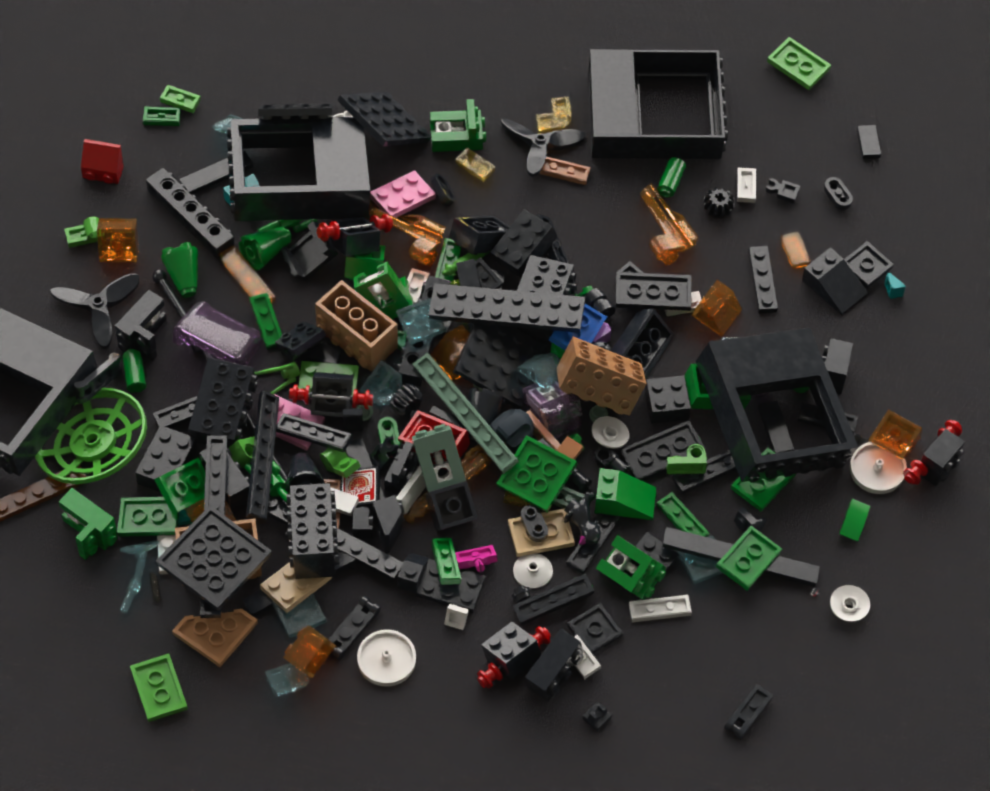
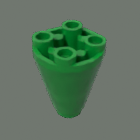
(182, 267)

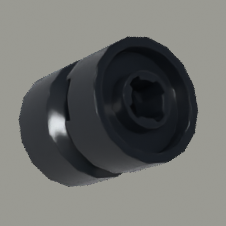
(599, 302)

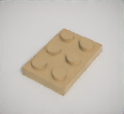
(558, 536)
(287, 590)

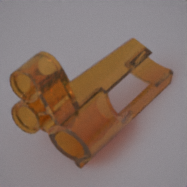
(425, 231)
(677, 234)

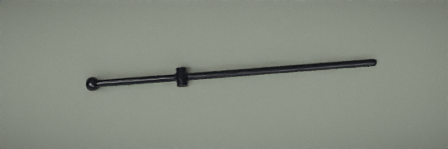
(159, 276)

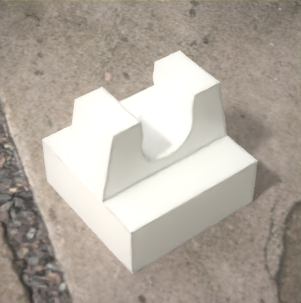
(456, 616)

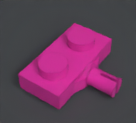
(476, 557)

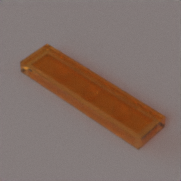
(244, 273)

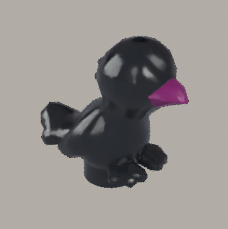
(580, 516)

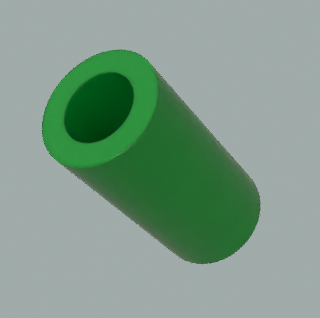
(671, 177)
(134, 371)

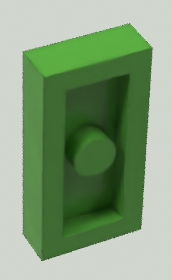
(180, 98)

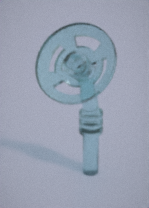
(140, 551)

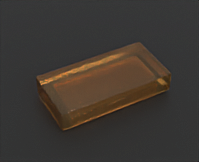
(795, 250)

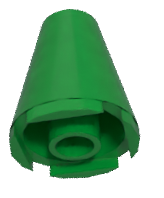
(263, 246)

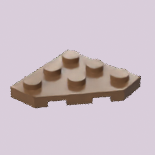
(216, 636)

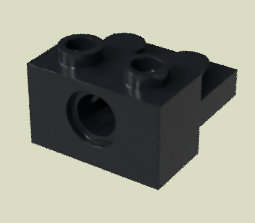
(404, 462)

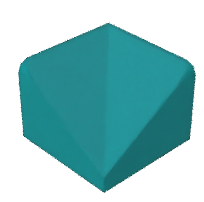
(894, 287)

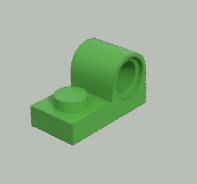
(242, 451)
(339, 462)
(688, 464)

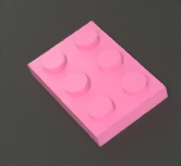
(402, 194)
(298, 411)

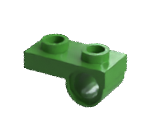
(83, 233)

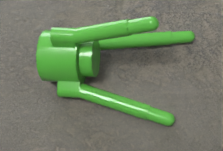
(288, 371)

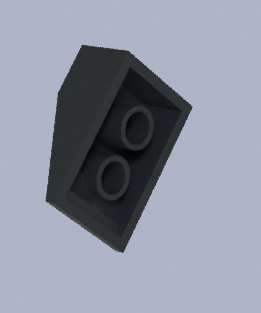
(477, 233)
(834, 281)

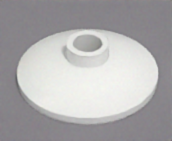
(610, 432)
(533, 578)
(851, 596)

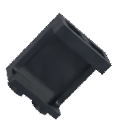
(309, 254)

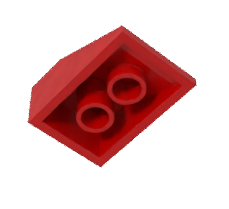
(424, 421)

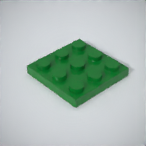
(538, 474)

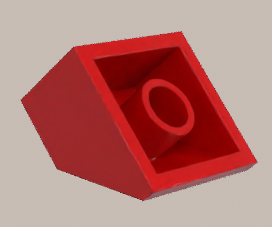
(101, 161)

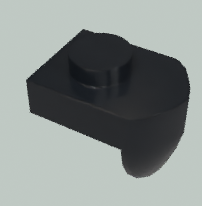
(745, 520)

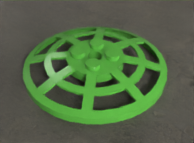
(104, 444)

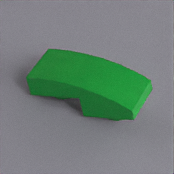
(854, 520)

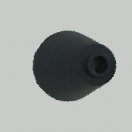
(487, 404)
(303, 472)

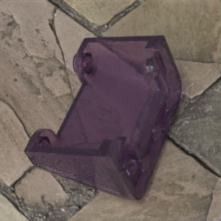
(217, 334)

